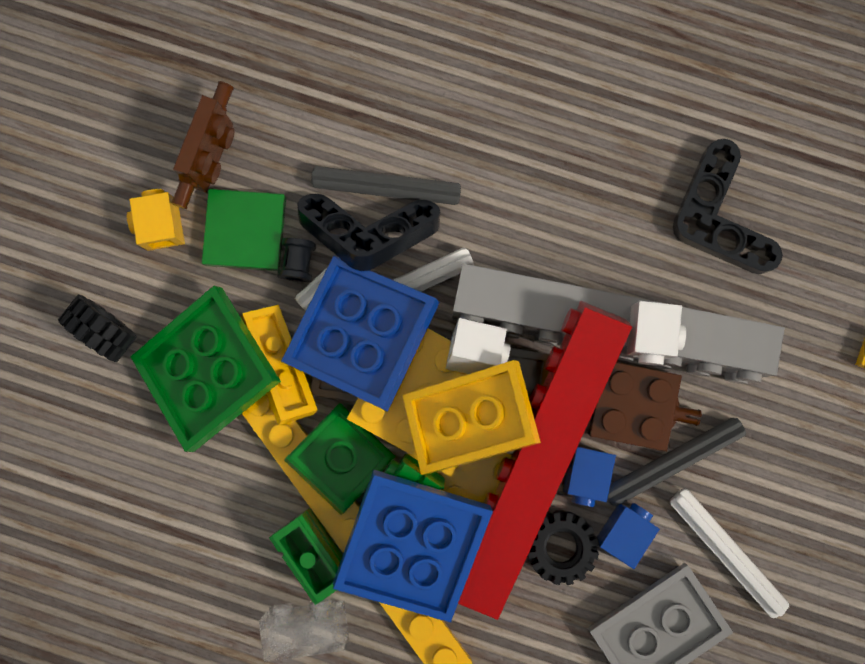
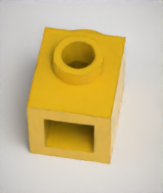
(155, 220)

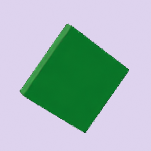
(244, 230)
(339, 459)

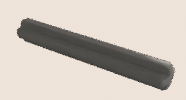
(385, 185)
(675, 461)

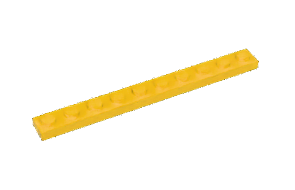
(426, 635)

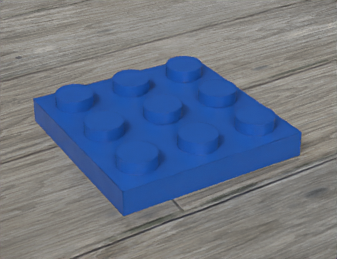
(361, 333)
(412, 546)

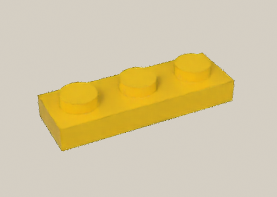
(292, 396)

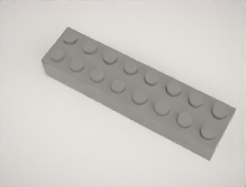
(539, 306)

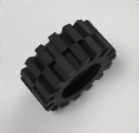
(97, 328)
(584, 555)

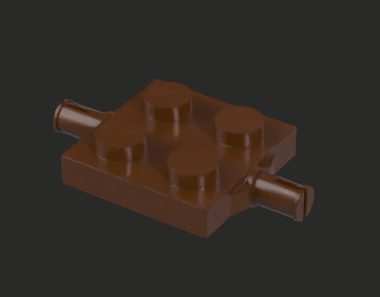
(203, 146)
(640, 407)

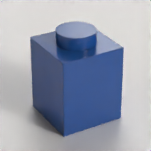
(589, 476)
(628, 534)

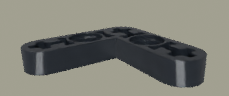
(707, 212)
(415, 221)

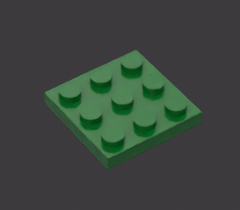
(204, 369)

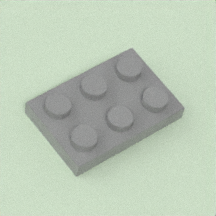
(663, 623)

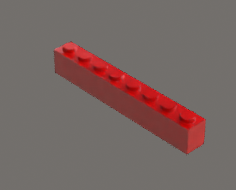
(535, 472)

